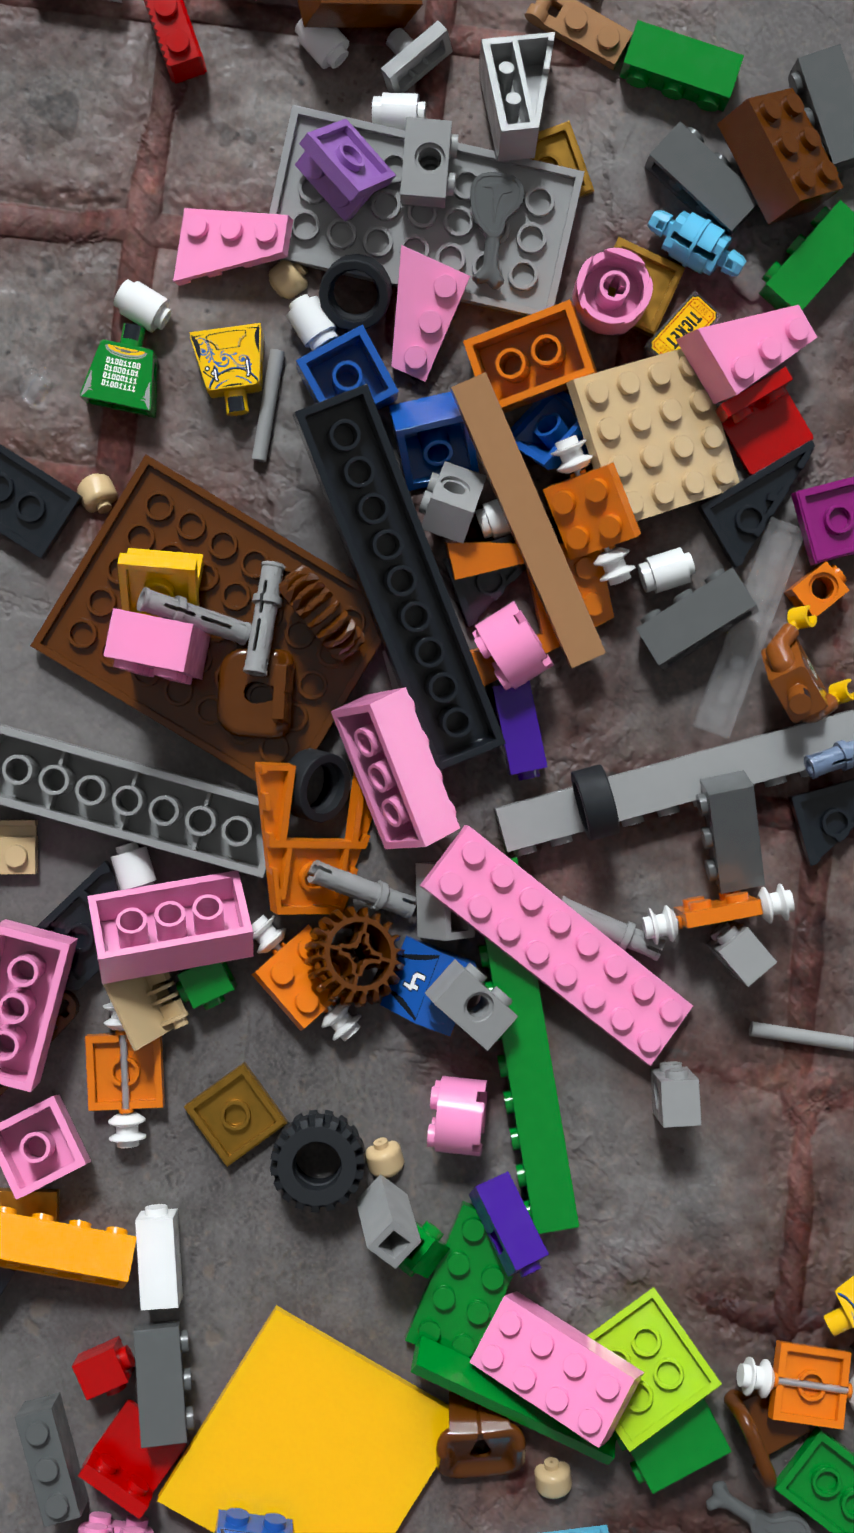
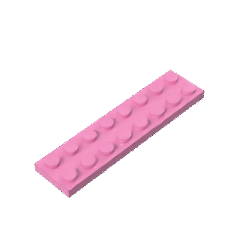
(556, 945)

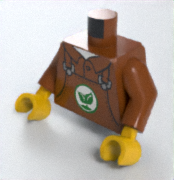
(794, 675)

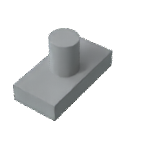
(415, 56)

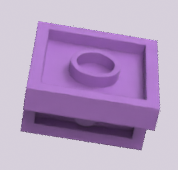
(342, 167)

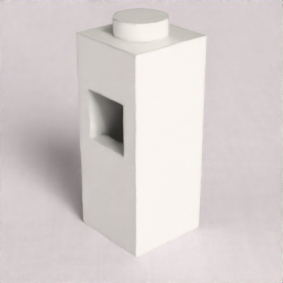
(159, 1258)

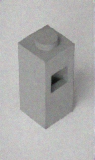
(388, 1221)

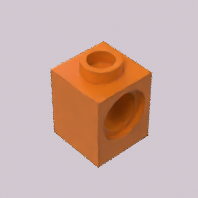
(801, 592)

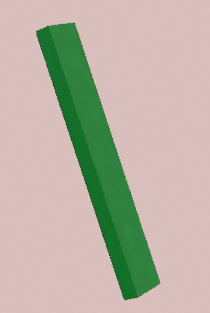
(459, 1376)

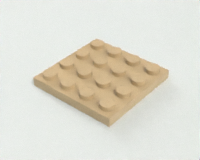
(657, 432)

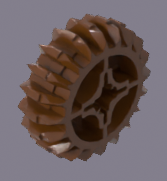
(322, 612)
(363, 929)

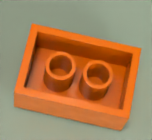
(532, 355)

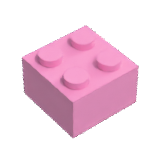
(40, 1146)

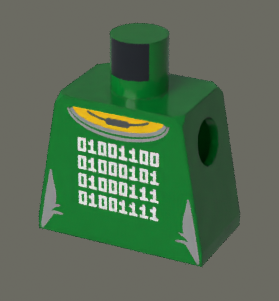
(123, 375)

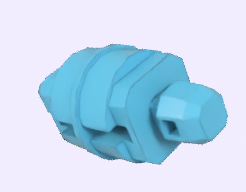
(696, 243)

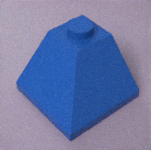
(543, 426)

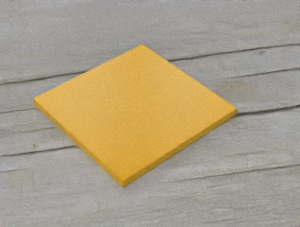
(310, 1438)

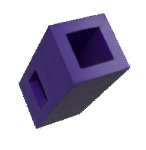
(520, 730)
(509, 1225)

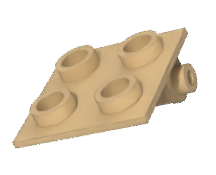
(146, 1007)

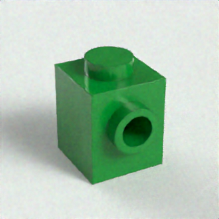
(206, 984)
(427, 1254)

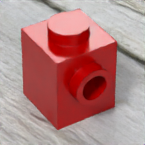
(104, 1368)

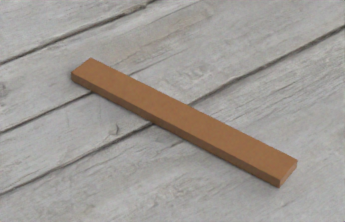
(527, 520)

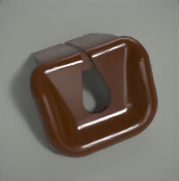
(262, 719)
(472, 1423)
(762, 1432)

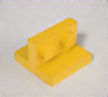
(160, 571)

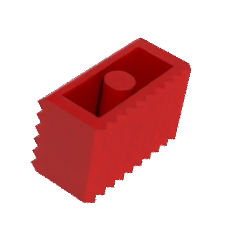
(176, 39)

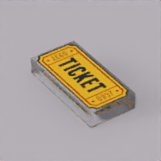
(691, 315)

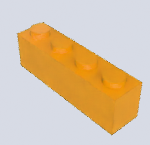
(64, 1249)

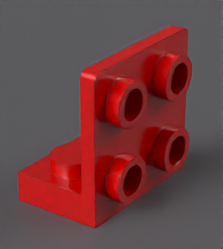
(763, 422)
(123, 1468)

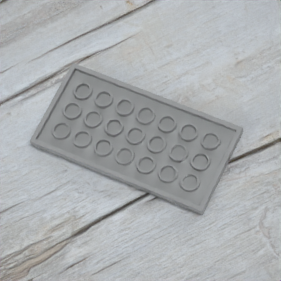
(529, 250)

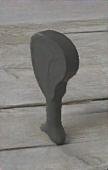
(492, 203)
(756, 1519)

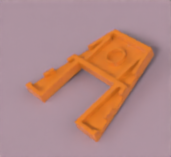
(483, 557)
(290, 858)

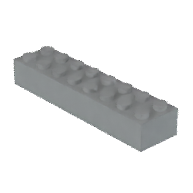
(131, 800)

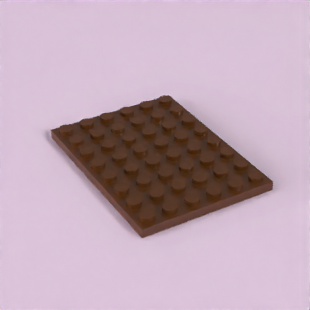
(176, 515)

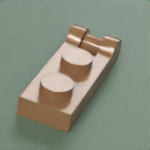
(582, 29)

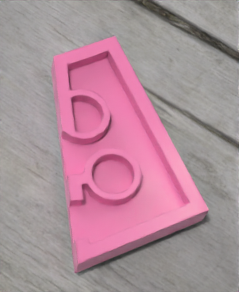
(227, 240)
(424, 310)

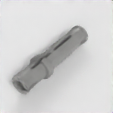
(266, 603)
(182, 611)
(374, 894)
(621, 933)

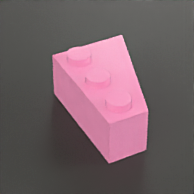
(743, 350)

